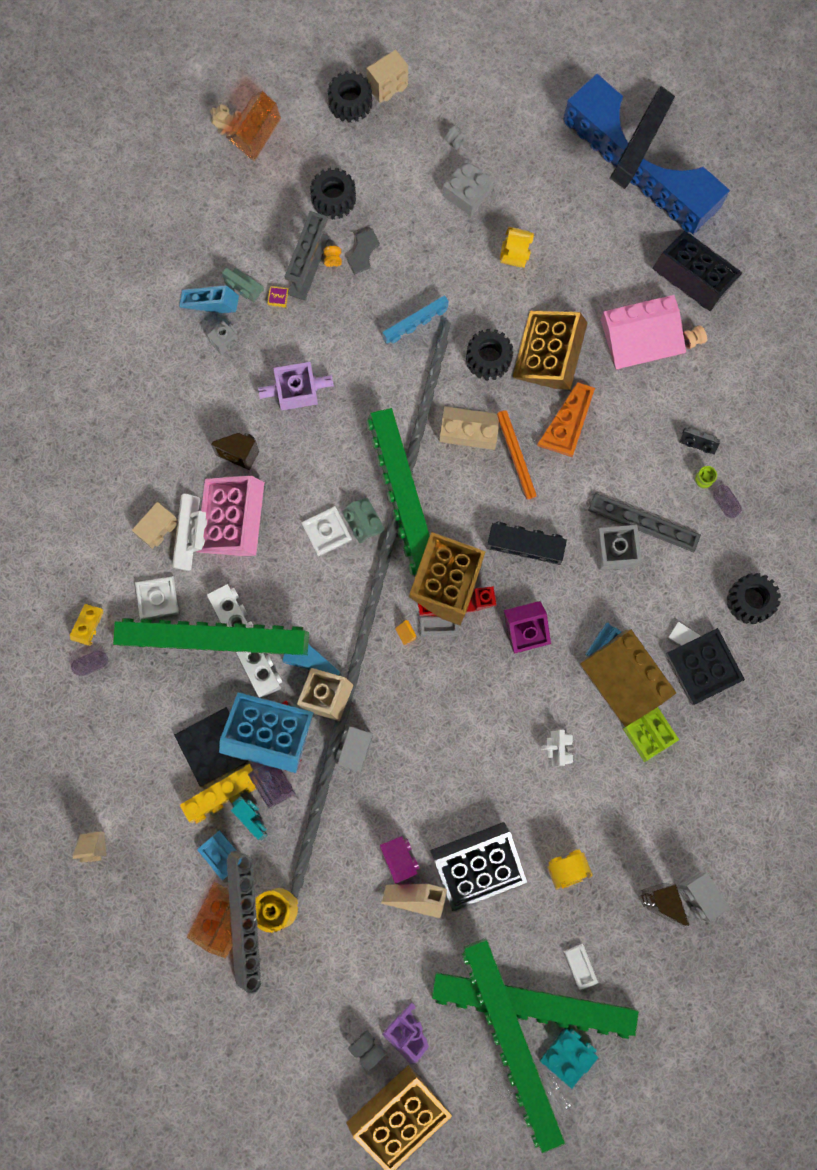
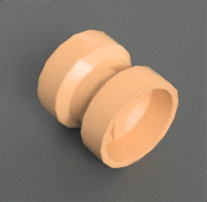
(696, 336)

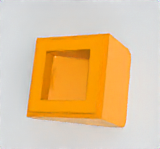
(406, 632)

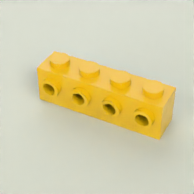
(217, 795)

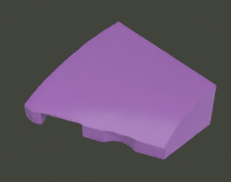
(411, 1042)

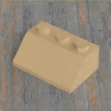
(469, 428)

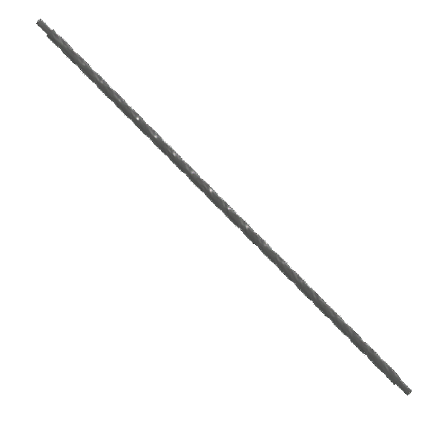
(366, 625)

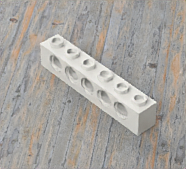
(219, 599)

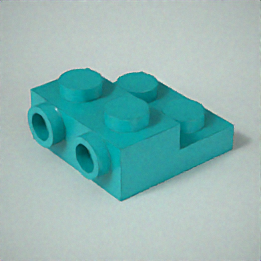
(247, 812)
(569, 1057)

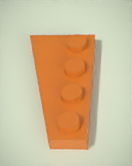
(567, 425)

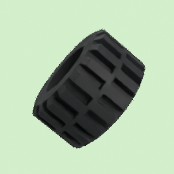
(354, 108)
(329, 180)
(489, 368)
(743, 609)

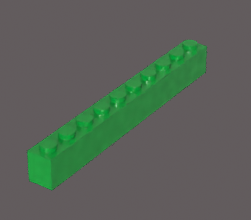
(400, 484)
(211, 637)
(542, 1006)
(514, 1046)

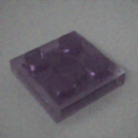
(271, 785)

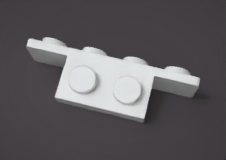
(189, 532)

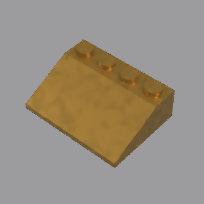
(550, 348)
(447, 577)
(628, 677)
(398, 1119)

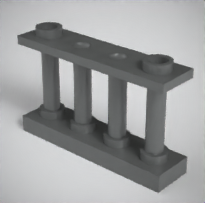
(307, 255)

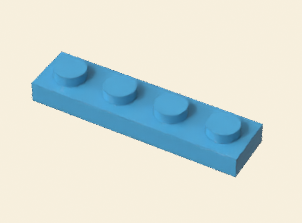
(410, 323)

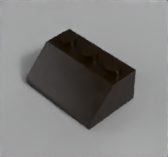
(665, 902)

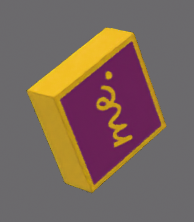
(278, 296)

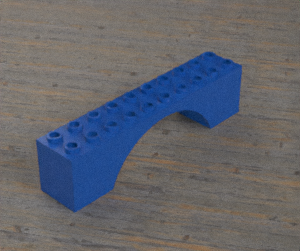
(685, 194)

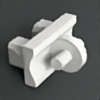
(556, 748)

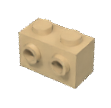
(155, 525)

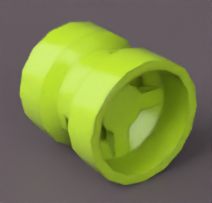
(707, 473)

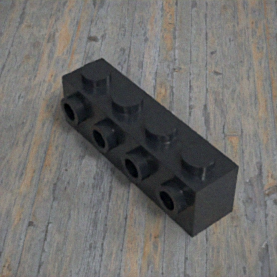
(526, 543)

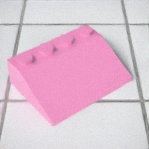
(644, 332)
(232, 515)

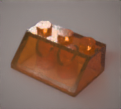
(255, 125)
(213, 923)

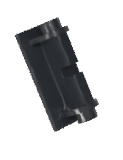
(706, 443)

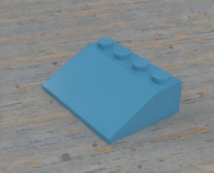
(266, 732)

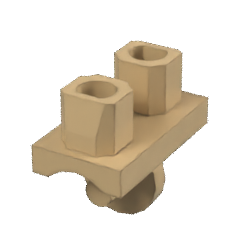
(222, 118)

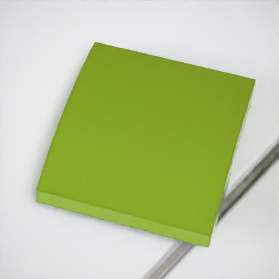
(658, 730)

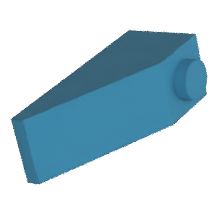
(211, 299)
(313, 660)

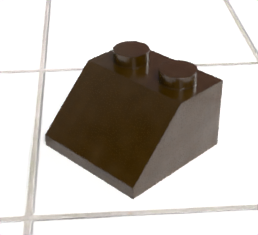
(237, 449)

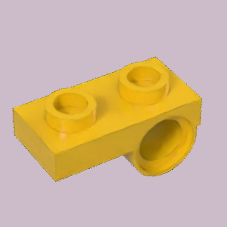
(86, 624)

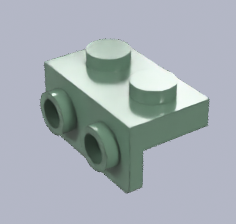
(242, 283)
(363, 519)

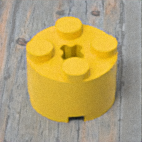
(515, 247)
(569, 870)
(285, 907)

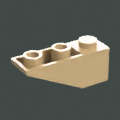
(90, 847)
(416, 898)

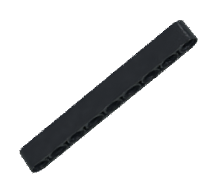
(642, 137)

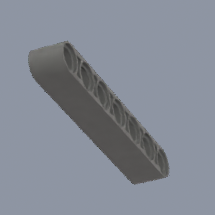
(249, 931)

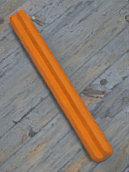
(516, 455)

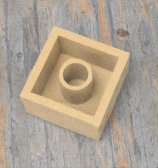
(388, 76)
(325, 694)

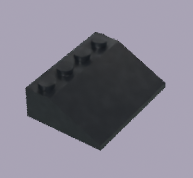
(696, 270)
(478, 866)

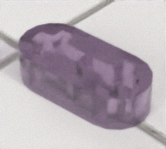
(723, 504)
(88, 659)

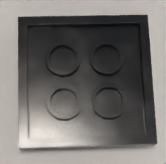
(705, 666)
(201, 748)

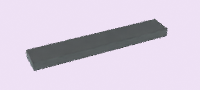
(645, 522)

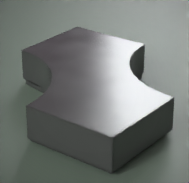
(360, 258)

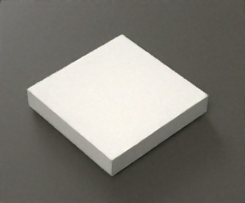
(326, 531)
(157, 598)

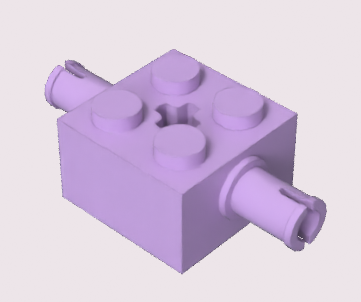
(292, 375)

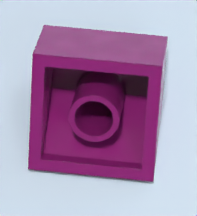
(527, 626)
(399, 859)

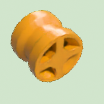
(332, 256)

